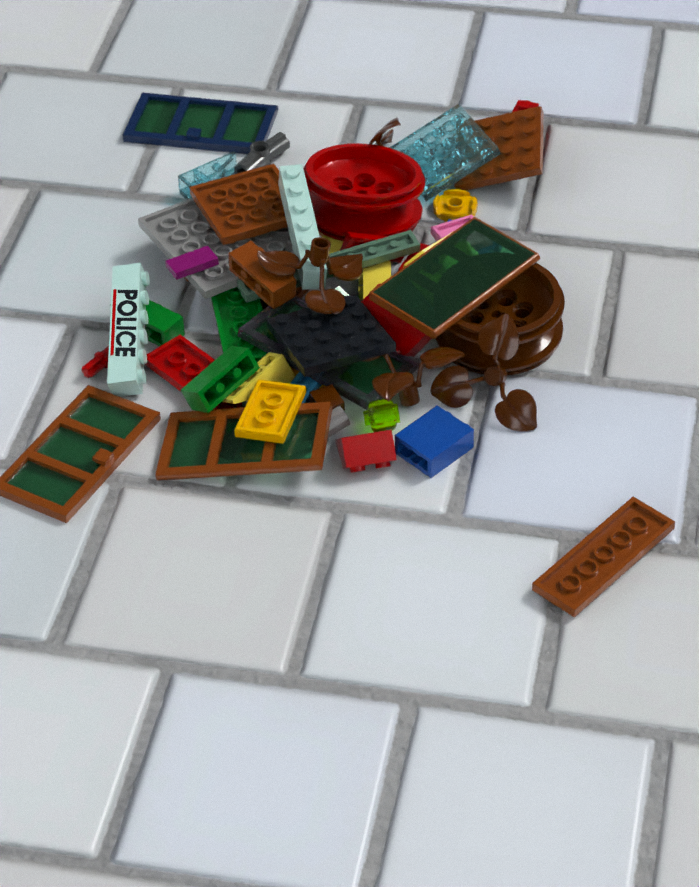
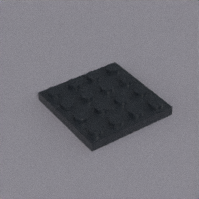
(331, 340)

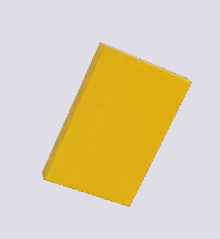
(270, 411)

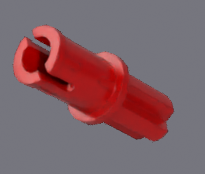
(97, 363)

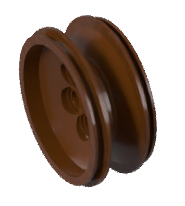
(536, 308)

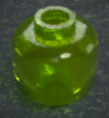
(381, 415)

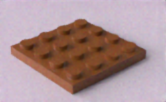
(521, 148)
(242, 204)

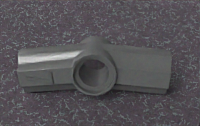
(262, 152)

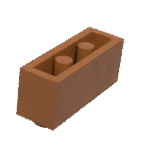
(271, 289)

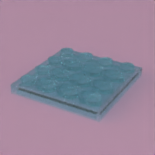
(448, 149)

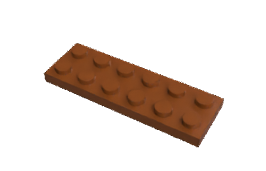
(603, 556)

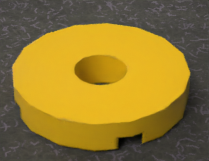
(443, 204)

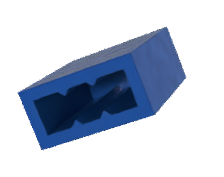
(434, 441)

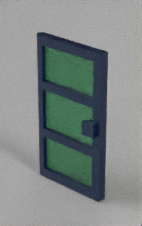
(199, 123)

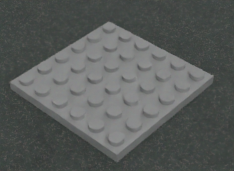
(185, 229)

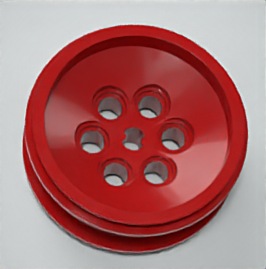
(364, 190)

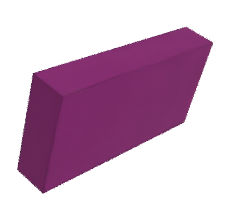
(192, 262)

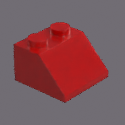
(366, 449)

